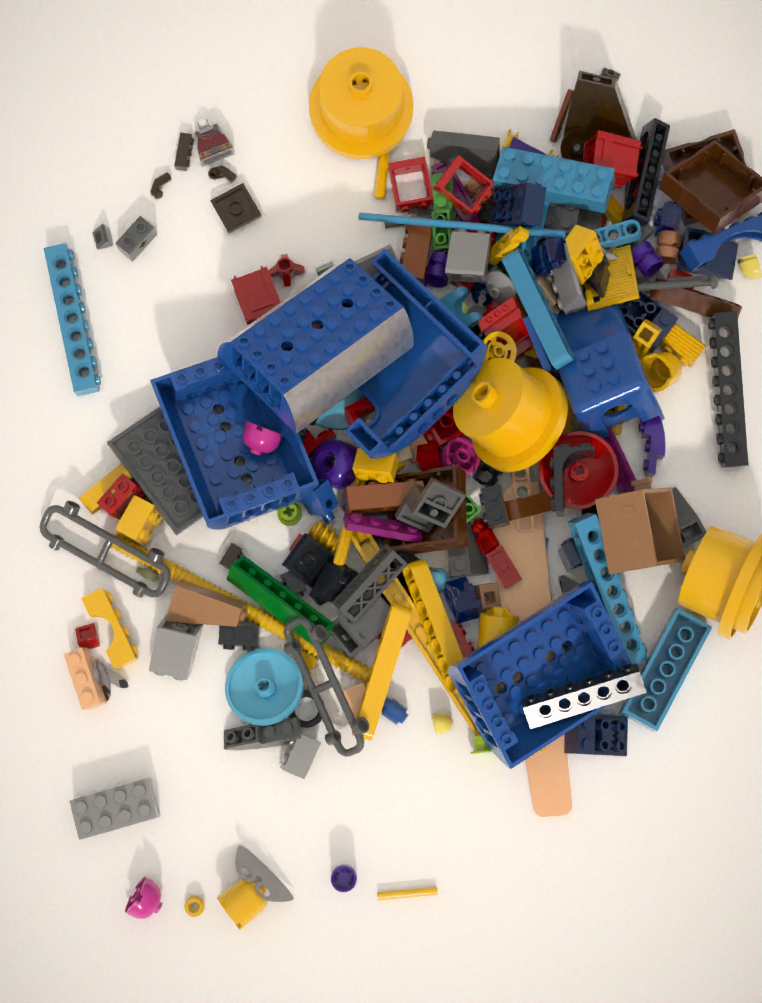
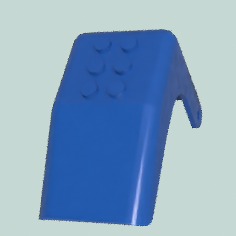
(604, 370)

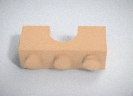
(80, 669)

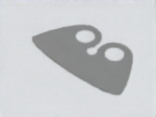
(277, 889)

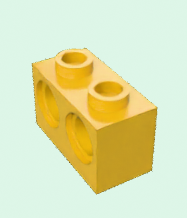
(365, 546)

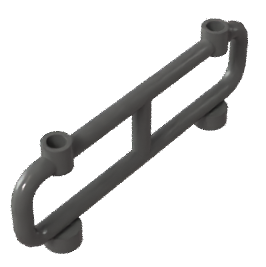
(153, 558)
(358, 726)

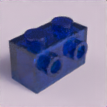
(667, 217)
(462, 600)

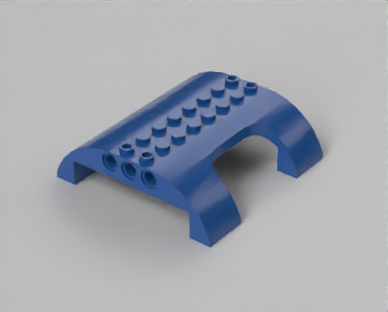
(426, 378)

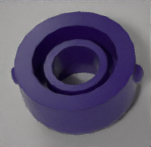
(342, 472)

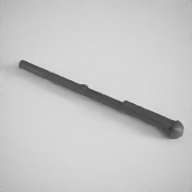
(680, 282)

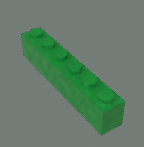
(275, 596)

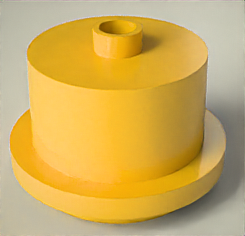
(361, 104)
(512, 414)
(724, 580)

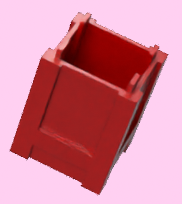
(614, 152)
(255, 294)

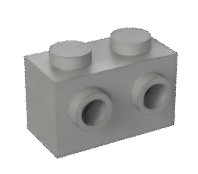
(299, 756)

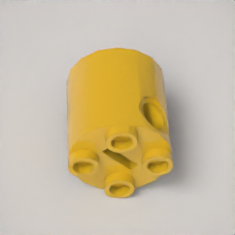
(494, 623)

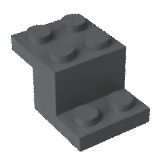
(566, 217)
(430, 505)

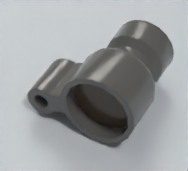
(478, 307)

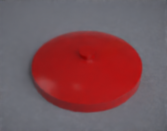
(585, 477)

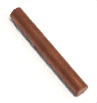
(561, 116)

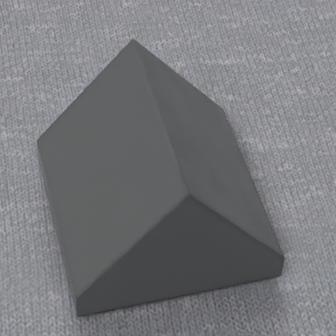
(102, 237)

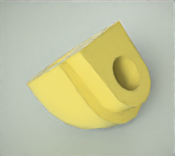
(750, 266)
(442, 722)

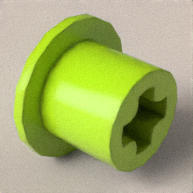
(290, 515)
(480, 746)

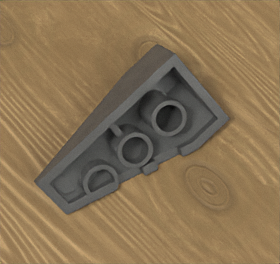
(467, 560)

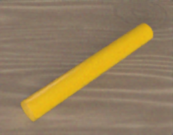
(407, 893)

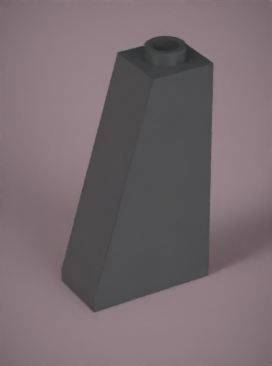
(478, 150)

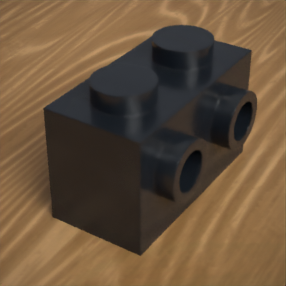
(493, 500)
(239, 636)

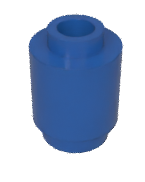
(394, 711)

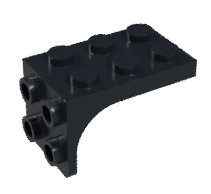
(562, 458)
(309, 559)

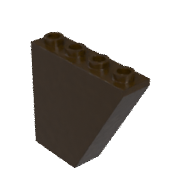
(598, 106)

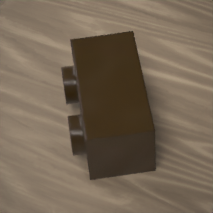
(231, 555)

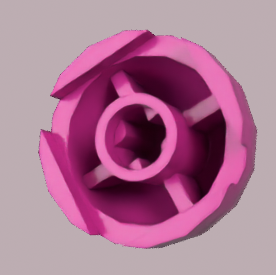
(260, 438)
(460, 453)
(144, 900)

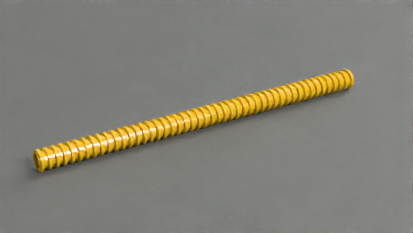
(255, 615)

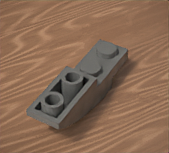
(259, 737)

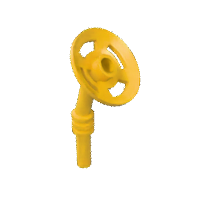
(498, 349)

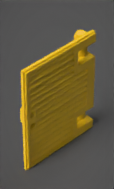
(621, 284)

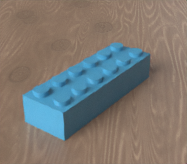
(565, 180)
(667, 669)

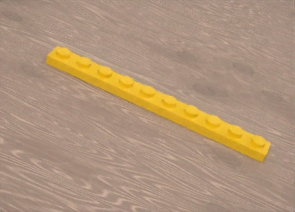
(396, 594)

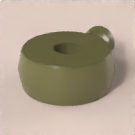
(147, 574)

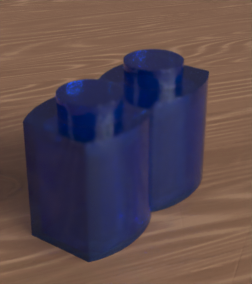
(548, 256)

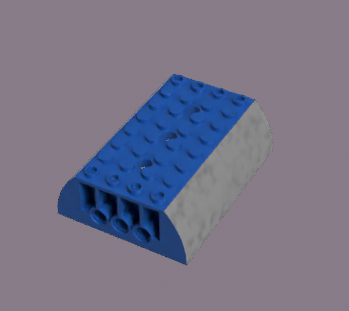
(323, 361)

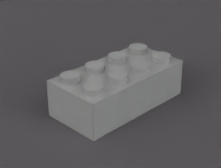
(114, 808)

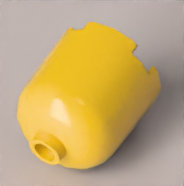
(662, 370)
(242, 902)

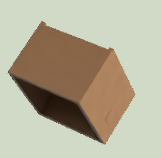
(640, 528)

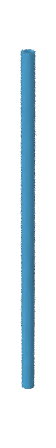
(458, 224)

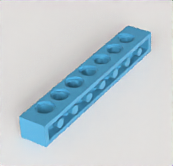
(54, 256)
(586, 548)

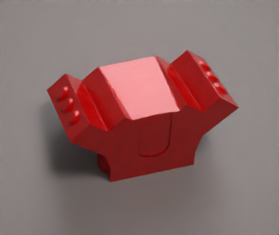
(508, 319)

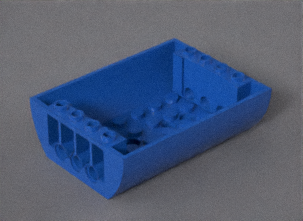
(210, 453)
(499, 716)

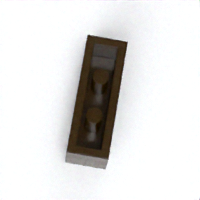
(184, 151)

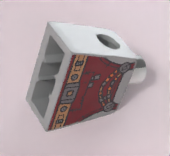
(211, 143)

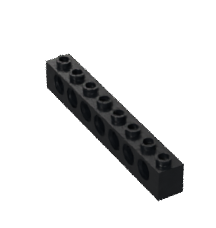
(729, 322)

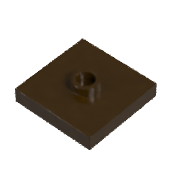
(235, 208)

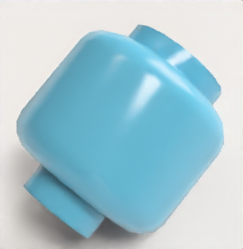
(439, 577)

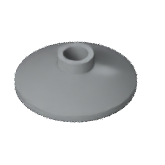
(499, 287)

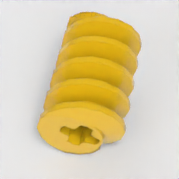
(324, 536)

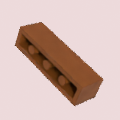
(416, 249)
(376, 496)

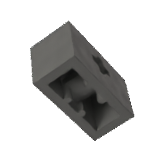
(136, 238)

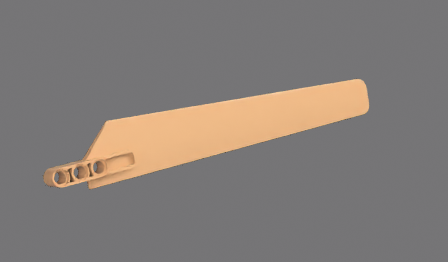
(526, 548)

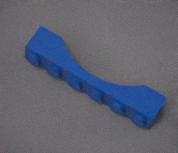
(701, 252)

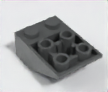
(689, 523)
(359, 635)

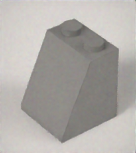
(468, 256)
(175, 649)

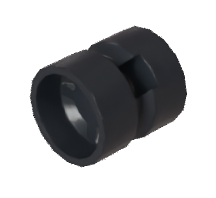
(486, 475)

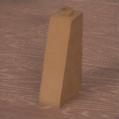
(203, 606)

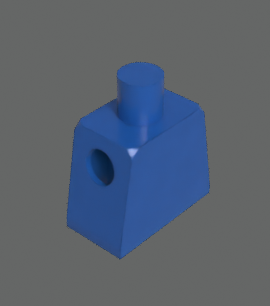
(321, 501)

